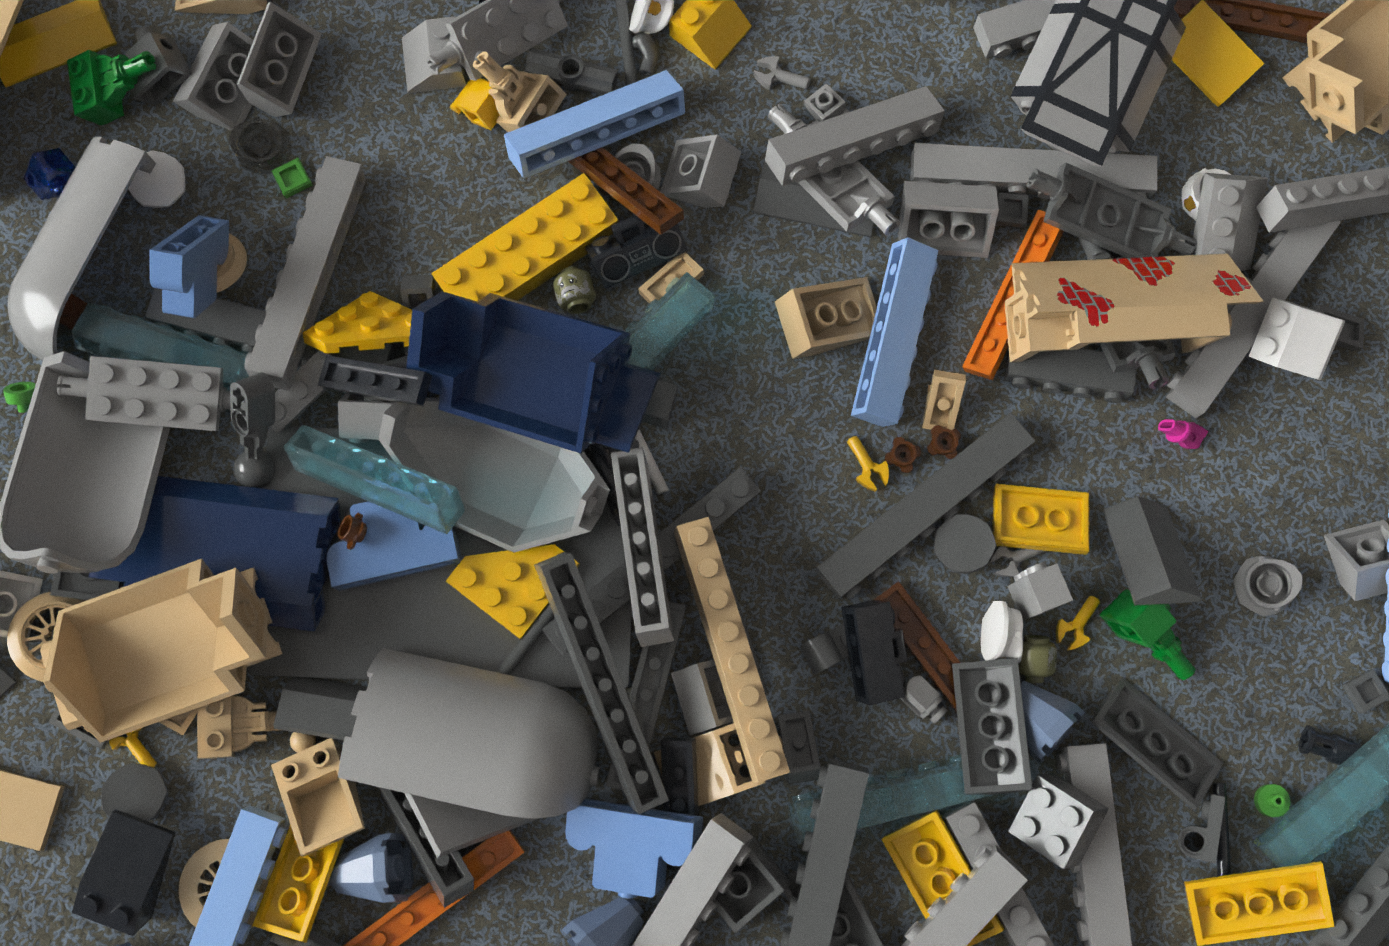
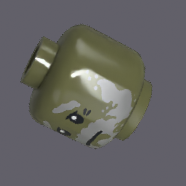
(574, 290)
(1038, 658)

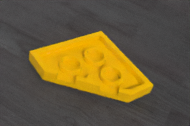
(362, 323)
(505, 585)

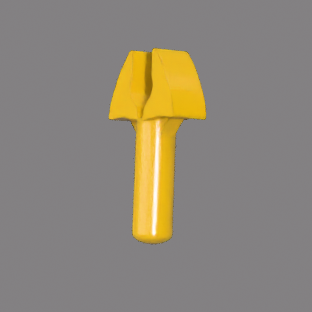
(867, 465)
(1077, 624)
(134, 746)

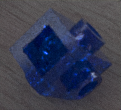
(48, 173)

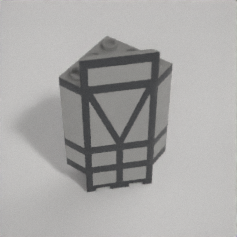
(1096, 74)

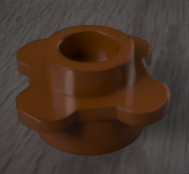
(950, 436)
(899, 446)
(352, 530)

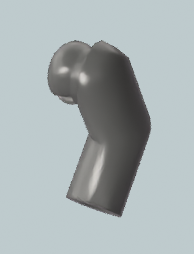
(649, 50)

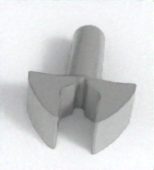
(778, 75)
(1015, 556)

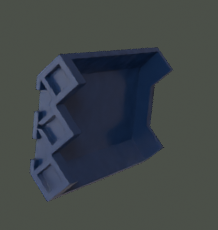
(240, 529)

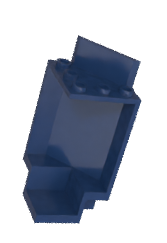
(531, 370)

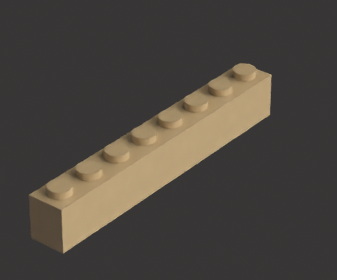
(731, 650)

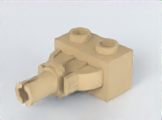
(519, 94)
(230, 726)

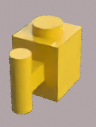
(477, 104)

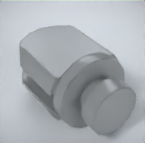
(923, 699)

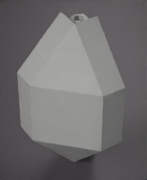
(510, 484)

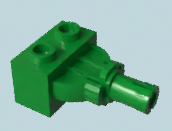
(102, 81)
(1150, 628)

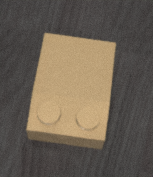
(826, 316)

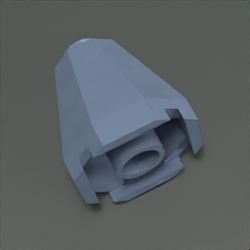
(1047, 719)
(375, 870)
(608, 925)

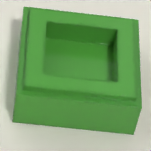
(292, 177)

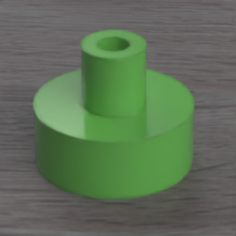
(19, 394)
(1272, 800)

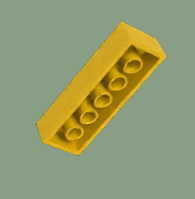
(530, 245)

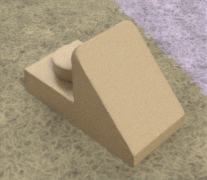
(943, 399)

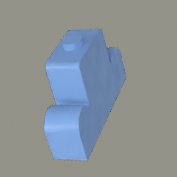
(187, 265)
(390, 549)
(631, 846)

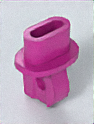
(1186, 433)

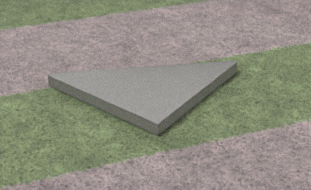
(455, 826)

